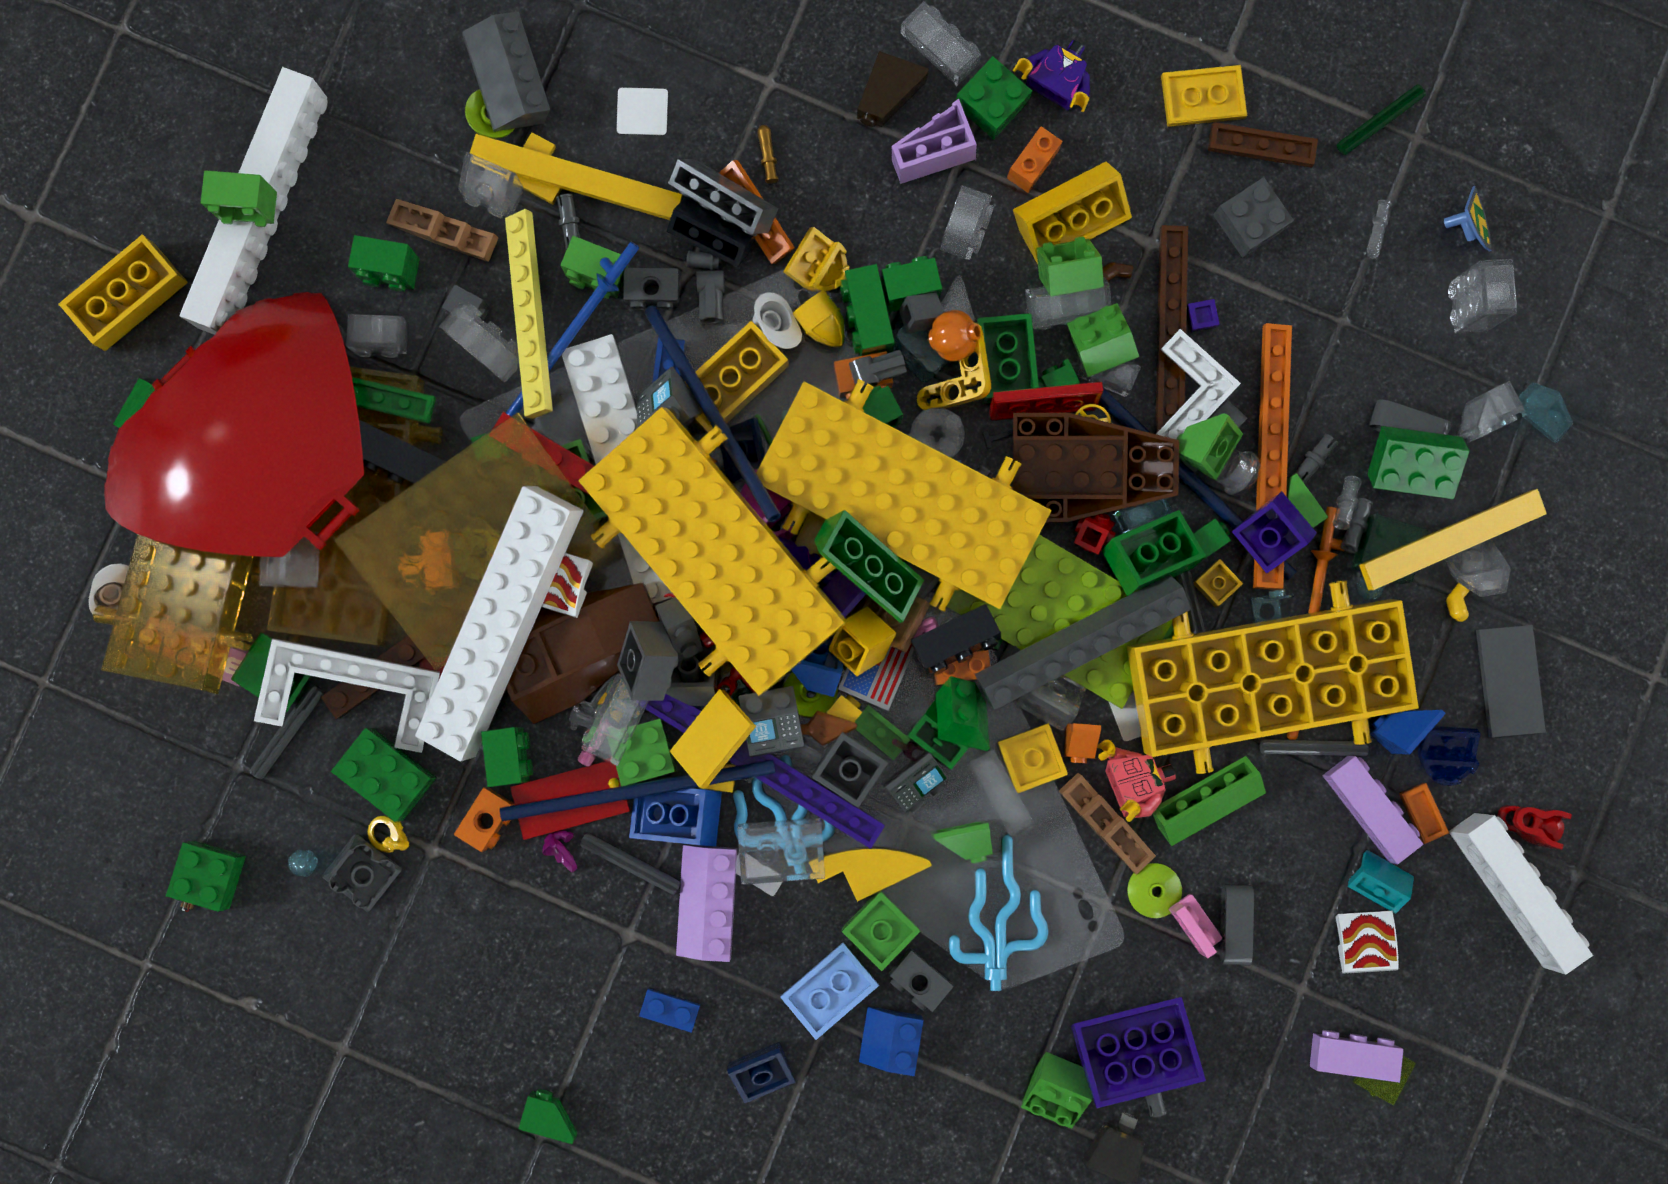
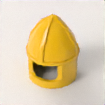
(821, 320)

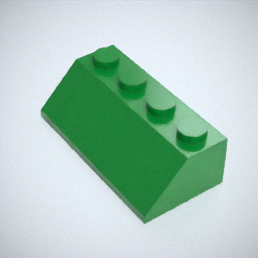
(869, 564)

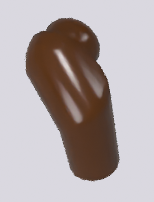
(1117, 269)

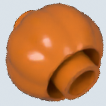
(954, 335)

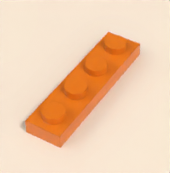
(775, 242)

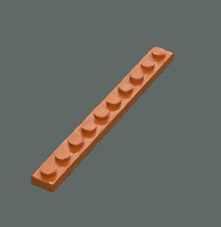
(1273, 430)

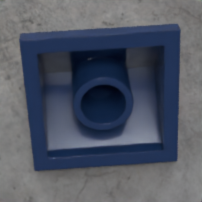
(750, 441)
(761, 1072)

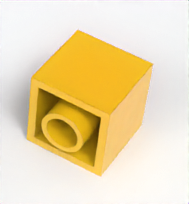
(862, 641)

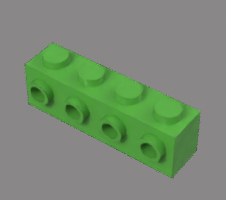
(1209, 800)

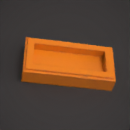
(1424, 813)

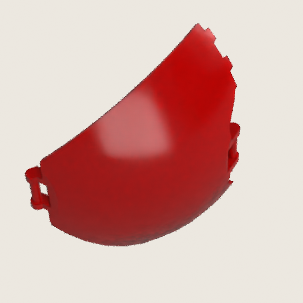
(244, 437)

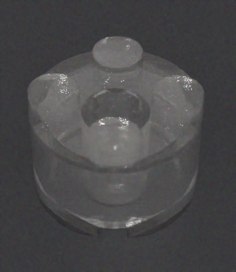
(941, 421)

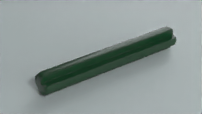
(1381, 119)

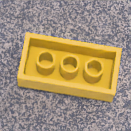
(123, 293)
(740, 372)

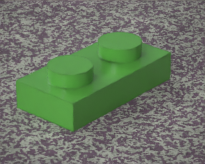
(880, 732)

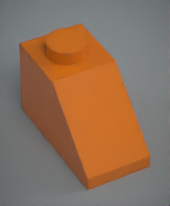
(1081, 741)

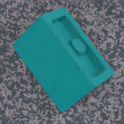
(1382, 882)

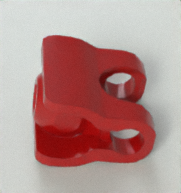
(1536, 825)

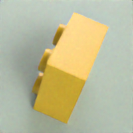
(1217, 583)

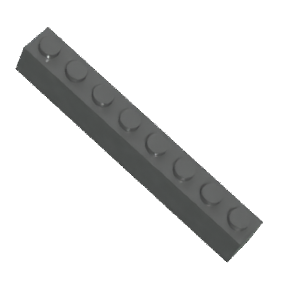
(1083, 641)

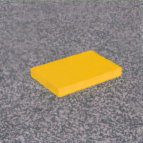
(1204, 95)
(712, 739)

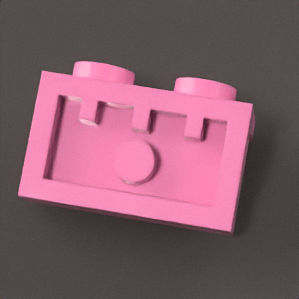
(1196, 925)

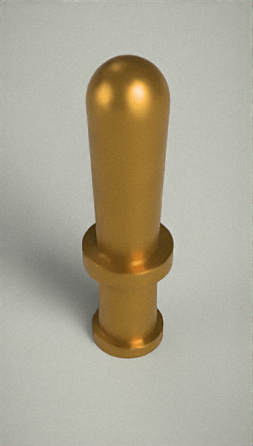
(768, 160)

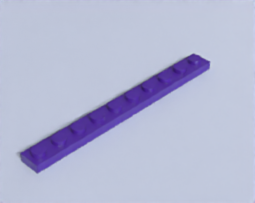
(785, 780)

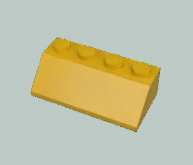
(1074, 209)

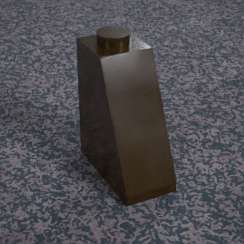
(889, 88)

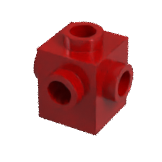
(1088, 536)

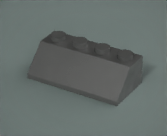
(506, 72)

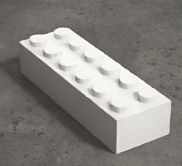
(1521, 892)

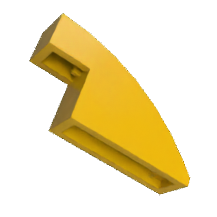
(872, 868)

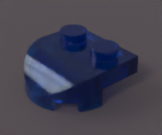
(1449, 754)

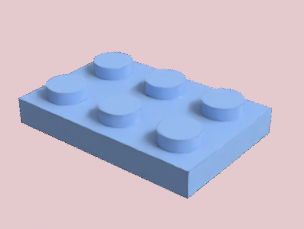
(829, 990)

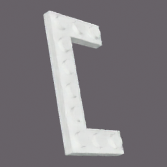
(1214, 382)
(290, 658)

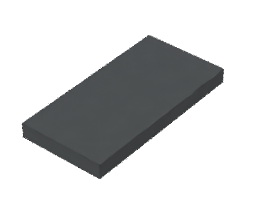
(1510, 681)

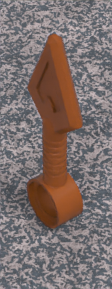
(826, 727)

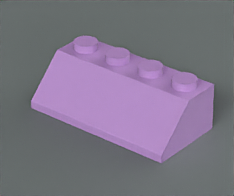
(706, 903)

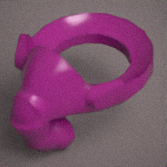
(553, 846)

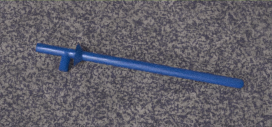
(605, 285)

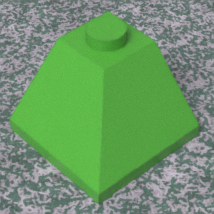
(1209, 444)
(967, 840)

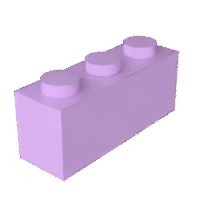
(1356, 1056)

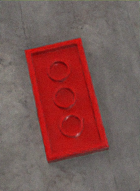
(1045, 400)
(565, 784)

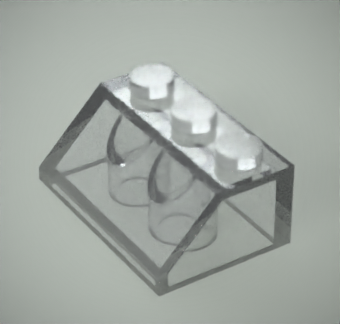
(781, 851)

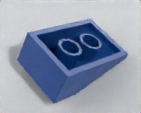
(677, 817)

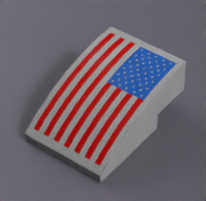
(881, 681)

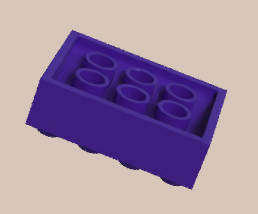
(1138, 1052)

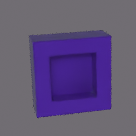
(1202, 315)

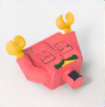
(1135, 780)

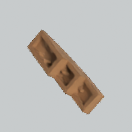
(442, 230)
(1107, 823)

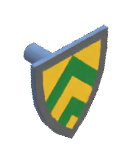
(1472, 221)

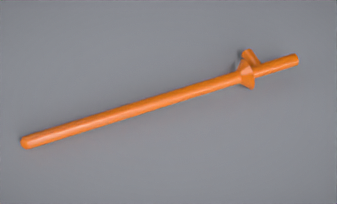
(1323, 556)

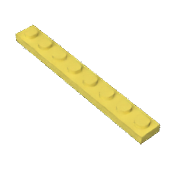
(528, 314)

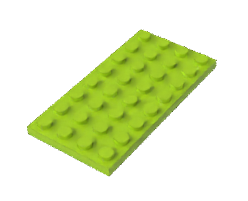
(1053, 594)

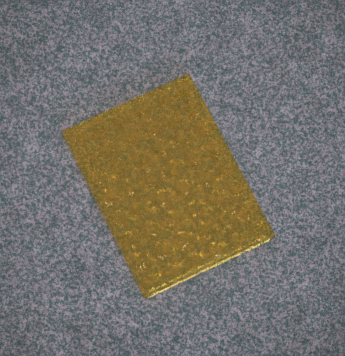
(439, 535)

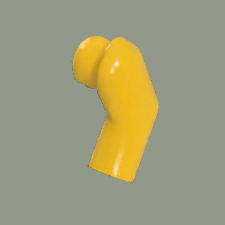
(1456, 603)

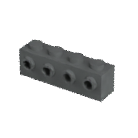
(723, 196)

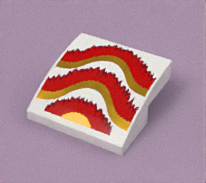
(567, 588)
(1367, 942)

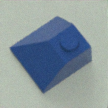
(820, 670)
(1404, 730)

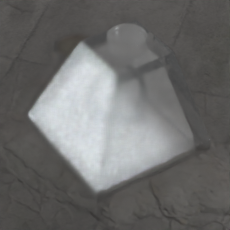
(1481, 569)

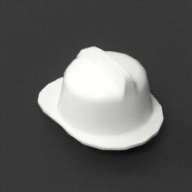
(777, 321)
(107, 587)

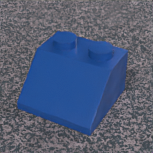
(891, 1040)

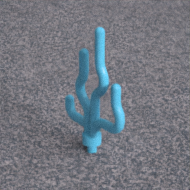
(773, 805)
(998, 952)

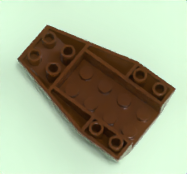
(1090, 464)
(575, 656)

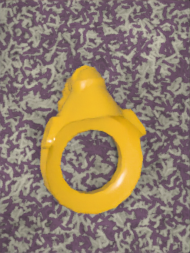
(397, 839)

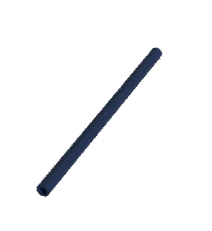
(713, 414)
(1185, 473)
(631, 791)

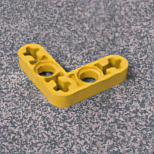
(969, 378)

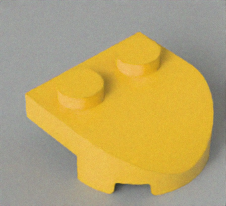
(818, 262)

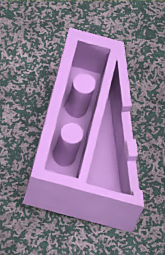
(935, 146)

